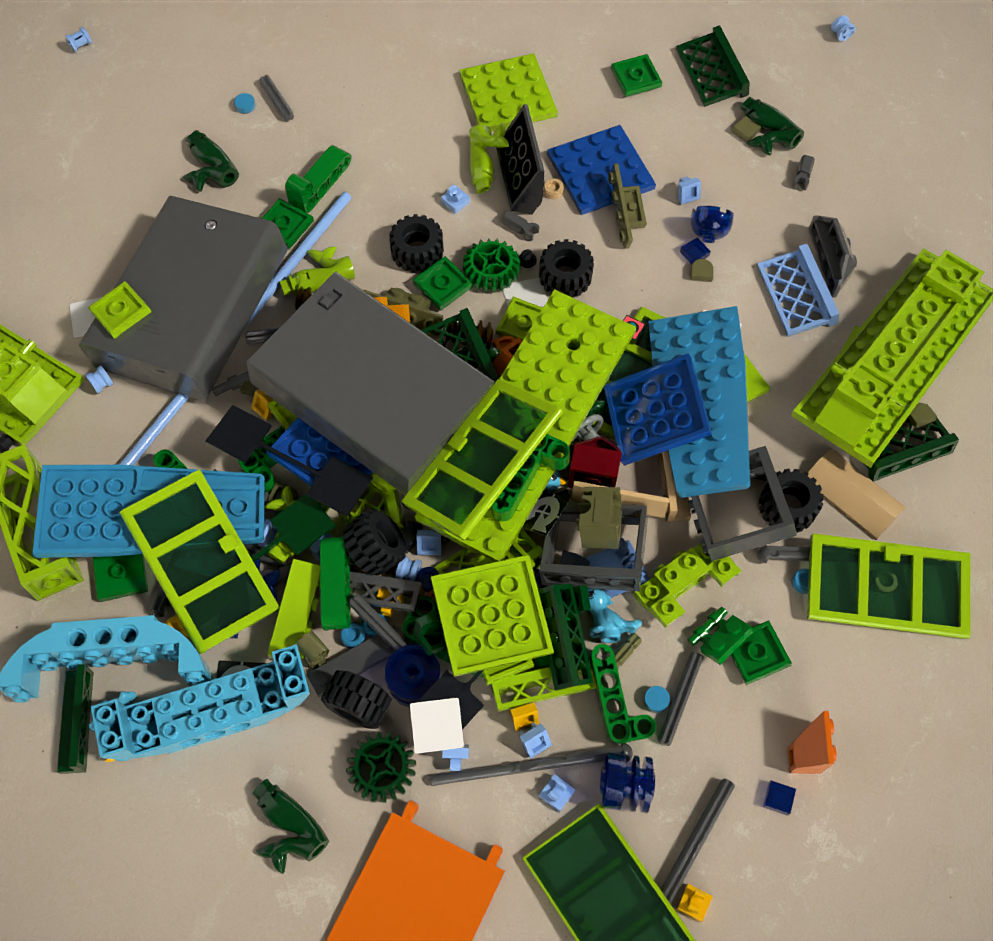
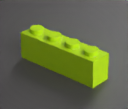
(296, 606)

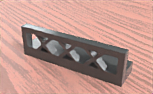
(375, 583)

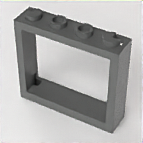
(758, 458)
(592, 576)

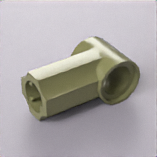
(313, 650)

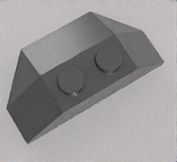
(833, 251)

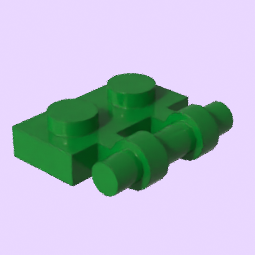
(725, 639)

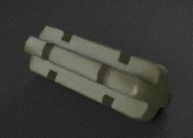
(626, 649)

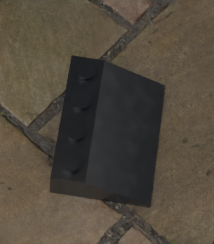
(522, 164)

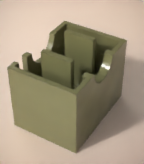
(600, 517)

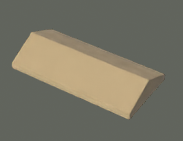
(855, 494)
(655, 504)

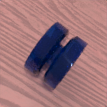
(402, 665)

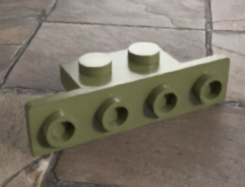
(629, 206)
(418, 307)

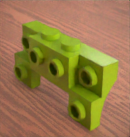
(677, 578)

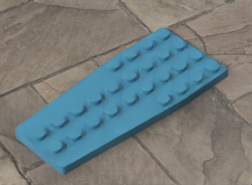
(717, 352)
(83, 504)

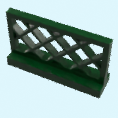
(729, 64)
(472, 338)
(913, 455)

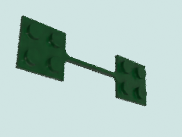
(299, 526)

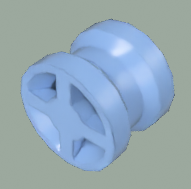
(843, 28)
(99, 379)
(408, 569)

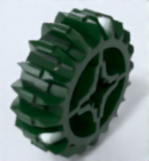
(375, 776)

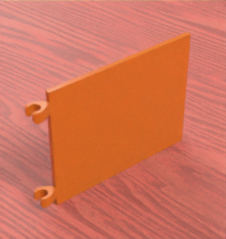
(418, 888)

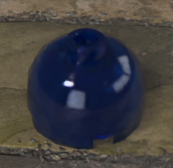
(710, 223)

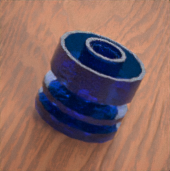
(627, 782)

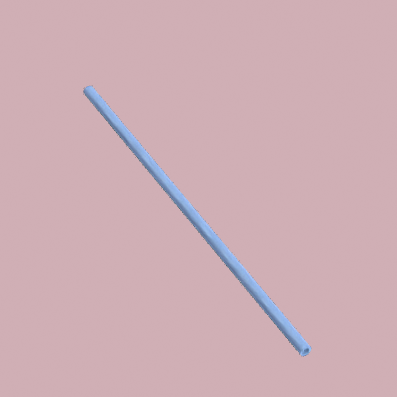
(179, 400)

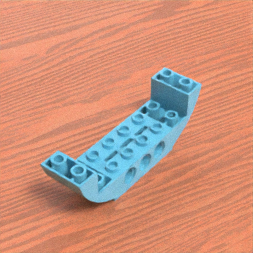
(96, 645)
(201, 711)

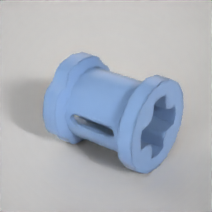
(78, 39)

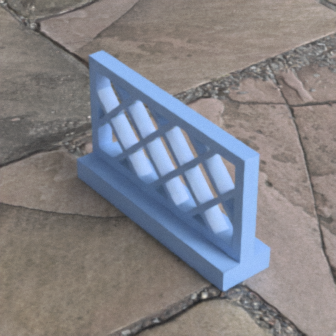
(816, 285)

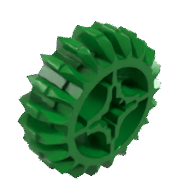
(488, 258)

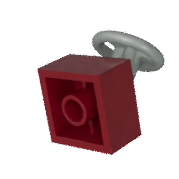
(593, 457)

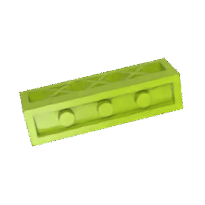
(531, 679)

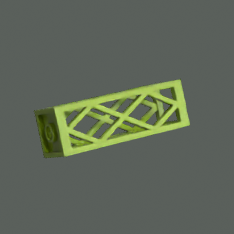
(37, 577)

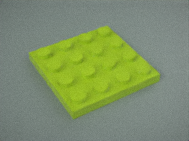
(503, 87)
(491, 615)

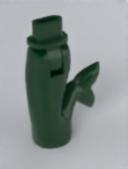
(768, 117)
(210, 154)
(290, 816)

